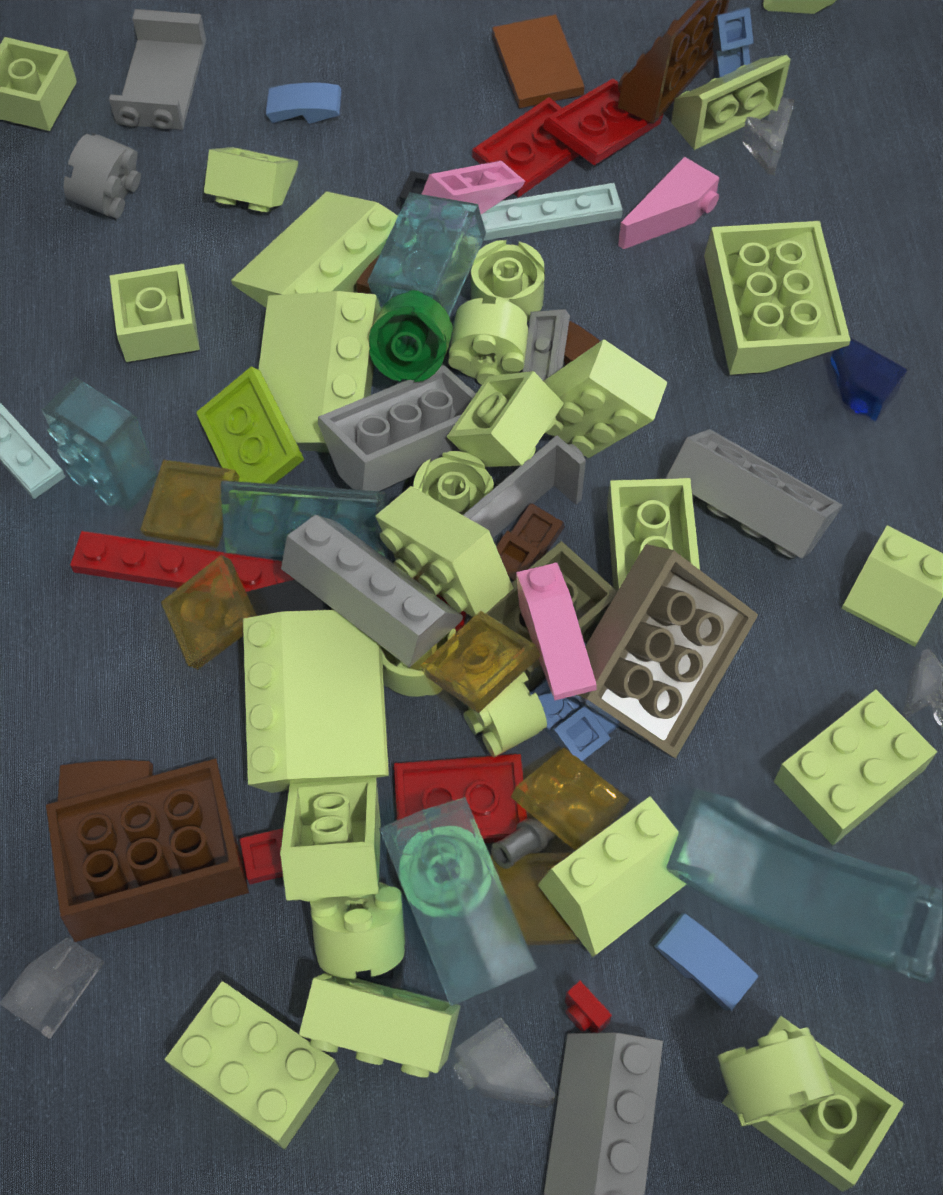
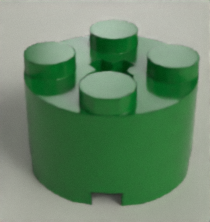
(430, 334)

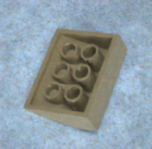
(663, 648)

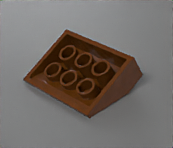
(671, 62)
(144, 850)

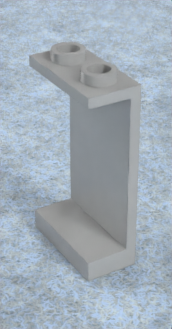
(161, 70)
(553, 465)

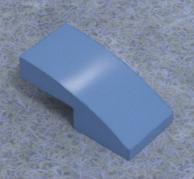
(730, 41)
(311, 100)
(571, 723)
(706, 960)

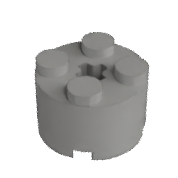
(102, 174)

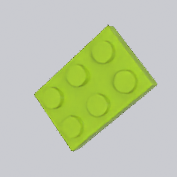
(250, 430)

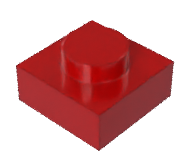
(262, 856)
(586, 1009)

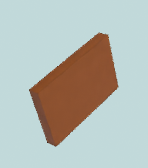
(537, 61)

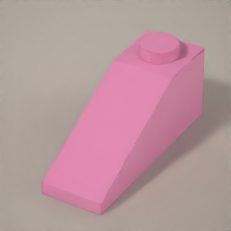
(476, 184)
(672, 204)
(555, 630)

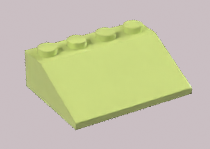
(320, 249)
(774, 295)
(317, 357)
(312, 700)

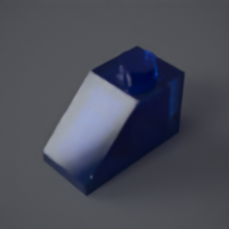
(866, 378)

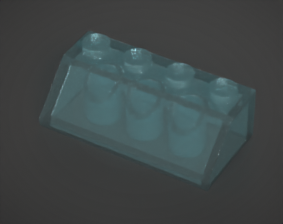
(263, 514)
(457, 900)

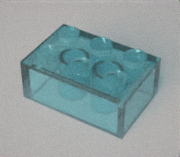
(429, 250)
(100, 444)

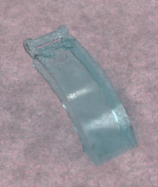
(805, 887)

